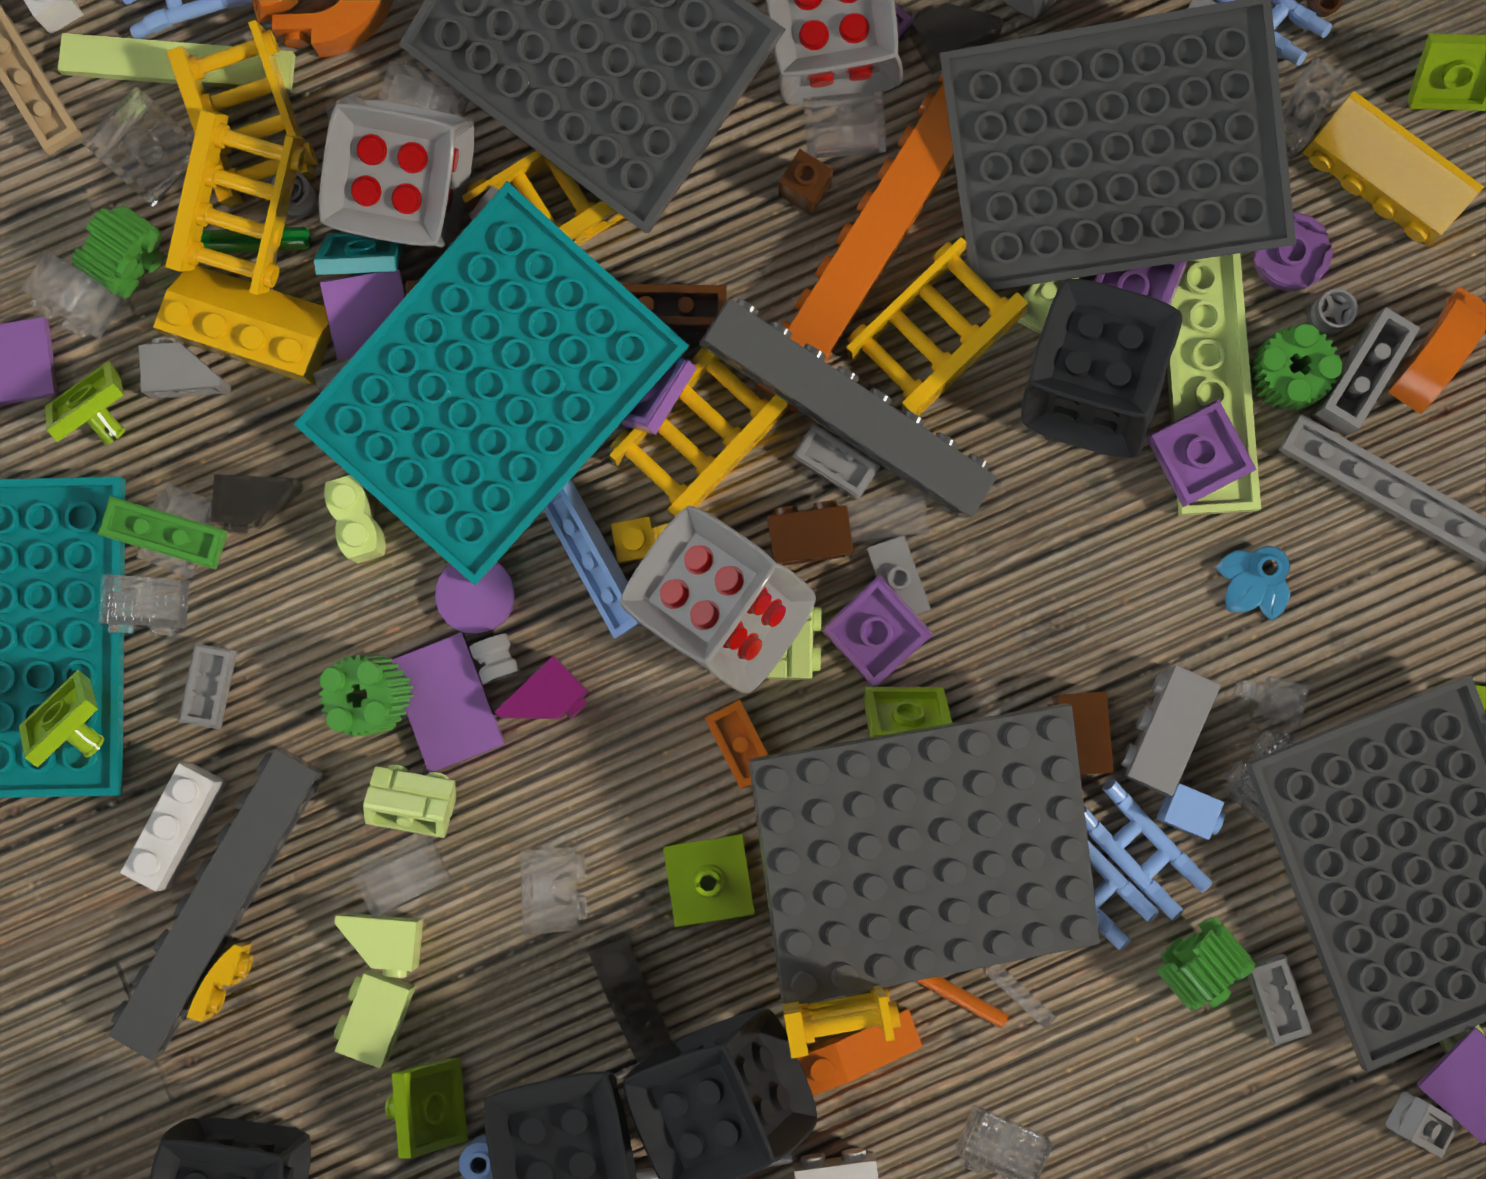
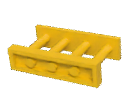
(190, 71)
(196, 211)
(588, 218)
(974, 339)
(710, 469)
(837, 1016)

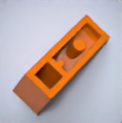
(856, 1053)

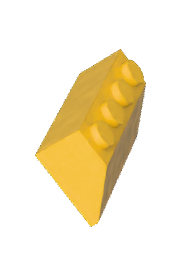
(1392, 169)
(259, 329)

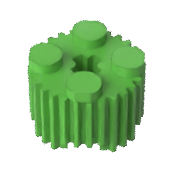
(119, 250)
(1311, 355)
(346, 698)
(1205, 965)

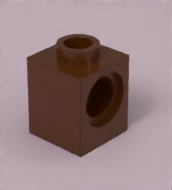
(805, 182)

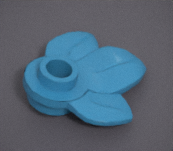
(1251, 585)

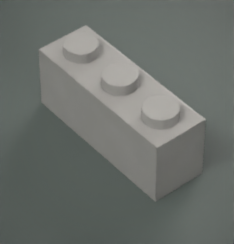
(1366, 372)
(1169, 729)

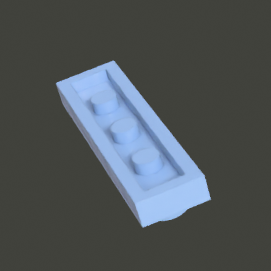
(591, 558)

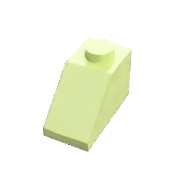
(384, 941)

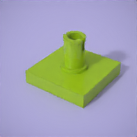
(1451, 74)
(88, 404)
(904, 709)
(62, 720)
(708, 880)
(428, 1108)

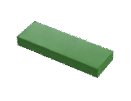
(163, 532)

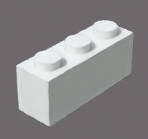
(173, 827)

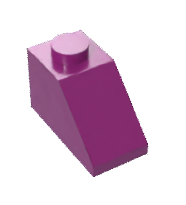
(546, 695)

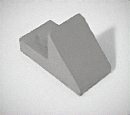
(1422, 1124)

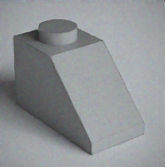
(174, 372)

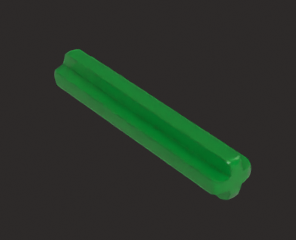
(229, 241)

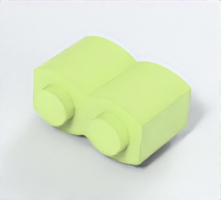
(356, 529)

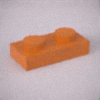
(736, 740)

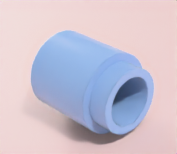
(468, 1165)

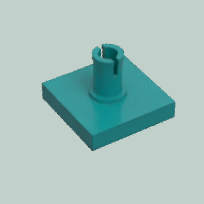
(356, 254)

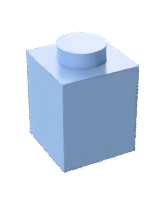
(1192, 812)

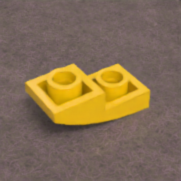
(226, 971)

